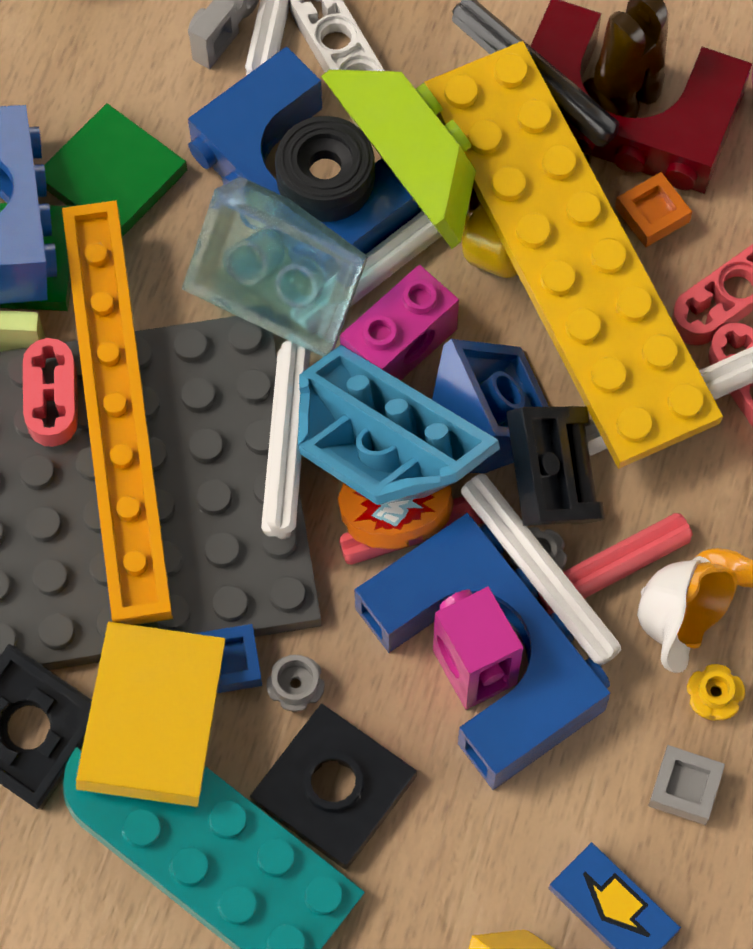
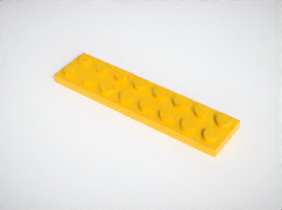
(575, 257)

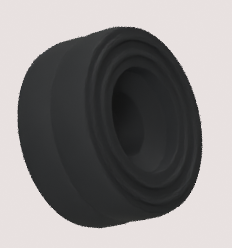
(326, 139)

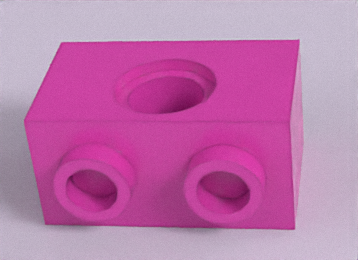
(404, 324)
(476, 646)

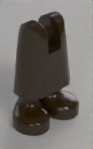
(631, 59)

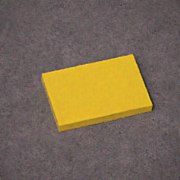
(151, 714)

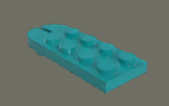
(221, 863)

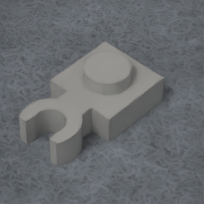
(216, 28)

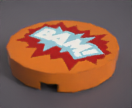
(396, 522)

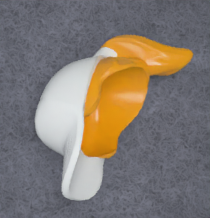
(689, 600)

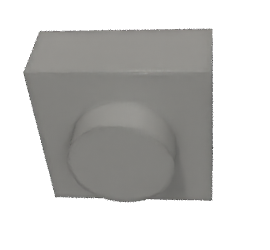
(686, 785)

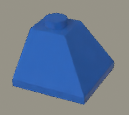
(483, 384)

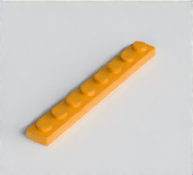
(116, 415)

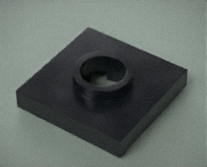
(38, 771)
(342, 826)

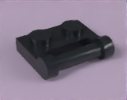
(553, 465)

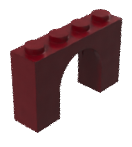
(677, 142)

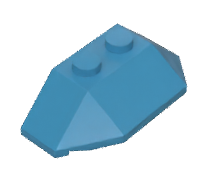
(382, 432)

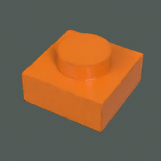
(653, 209)

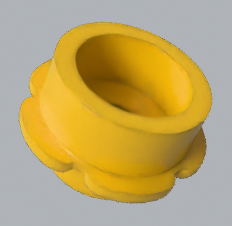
(705, 703)

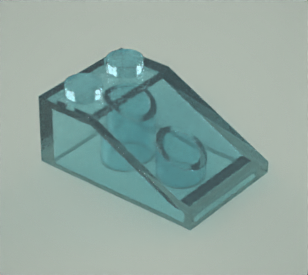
(274, 266)

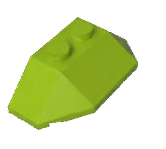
(412, 142)

